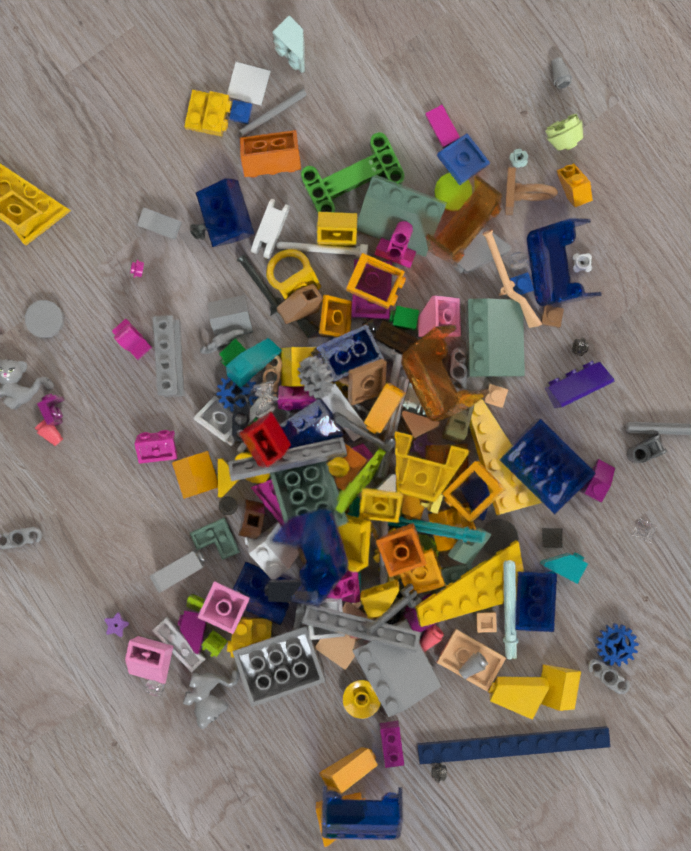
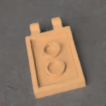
(341, 648)

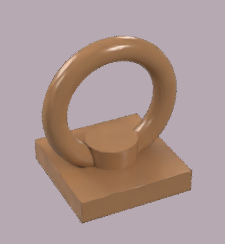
(517, 191)
(365, 381)

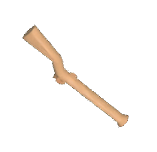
(530, 316)

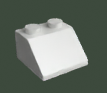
(272, 557)

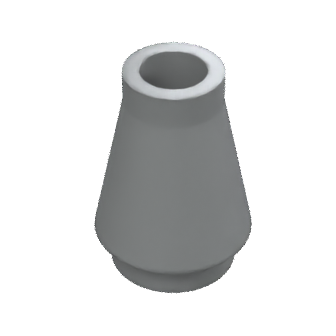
(561, 74)
(473, 665)

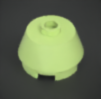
(565, 133)

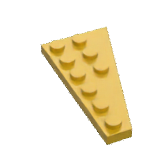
(51, 209)

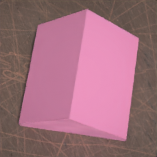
(223, 607)

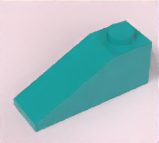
(252, 361)

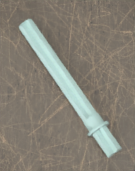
(509, 610)

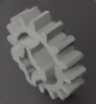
(315, 377)

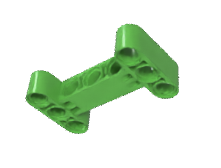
(354, 175)

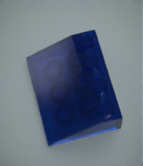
(547, 465)

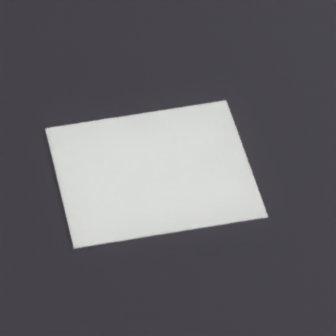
(248, 83)

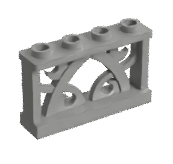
(168, 356)

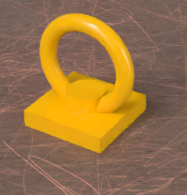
(297, 281)

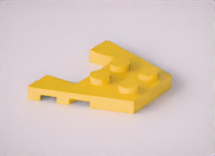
(422, 477)

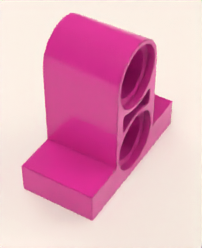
(396, 248)
(131, 339)
(347, 588)

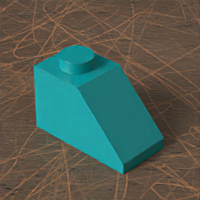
(567, 565)

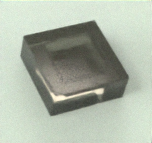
(552, 537)

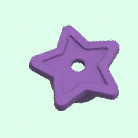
(416, 448)
(116, 620)

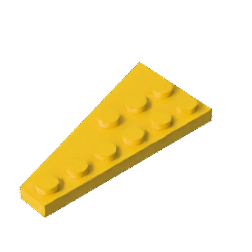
(491, 445)
(474, 591)

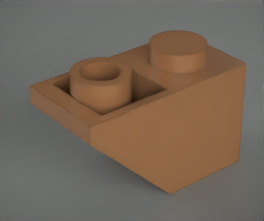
(300, 304)

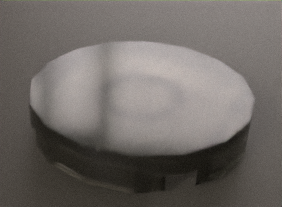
(502, 535)

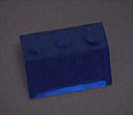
(225, 212)
(348, 352)
(311, 425)
(252, 584)
(536, 600)

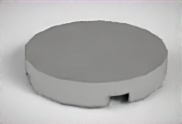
(44, 319)

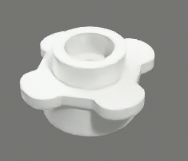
(586, 258)

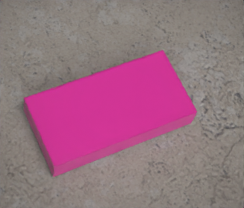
(442, 126)

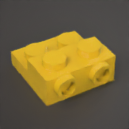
(208, 112)
(249, 631)

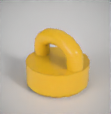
(338, 467)

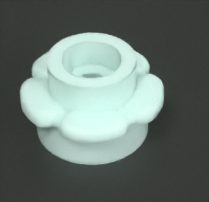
(519, 153)

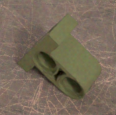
(457, 426)

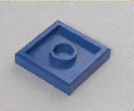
(463, 159)

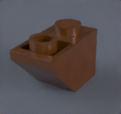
(252, 519)

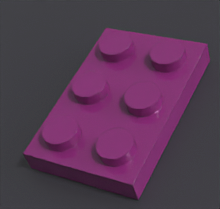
(376, 283)

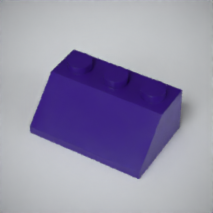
(578, 384)

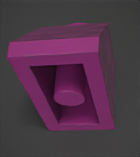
(600, 483)
(192, 629)

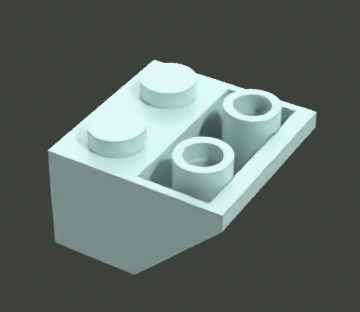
(290, 43)

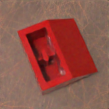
(265, 440)

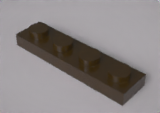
(398, 339)

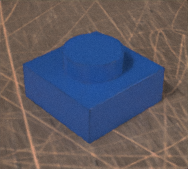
(240, 112)
(522, 284)

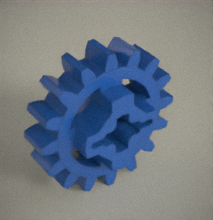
(229, 393)
(618, 637)

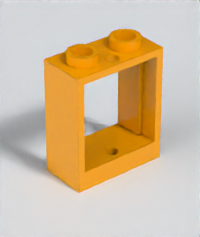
(366, 259)
(494, 484)

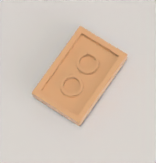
(459, 650)

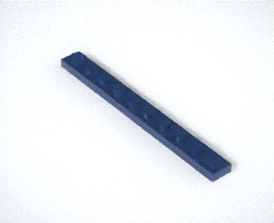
(514, 745)

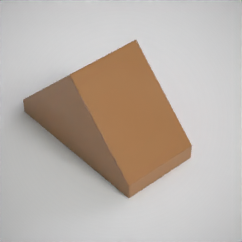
(417, 425)

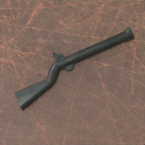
(306, 325)

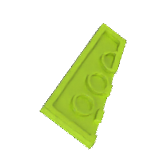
(361, 481)

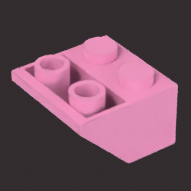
(148, 659)

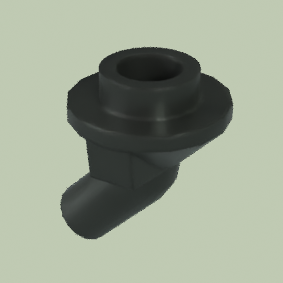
(198, 231)

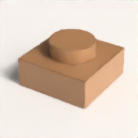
(552, 316)

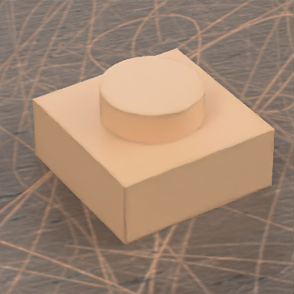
(496, 396)
(486, 622)

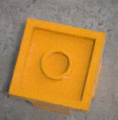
(427, 576)

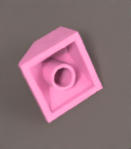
(440, 312)

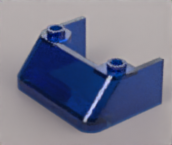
(550, 263)
(322, 550)
(362, 818)

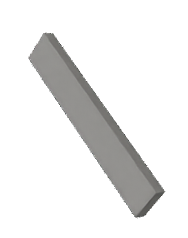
(293, 458)
(351, 625)

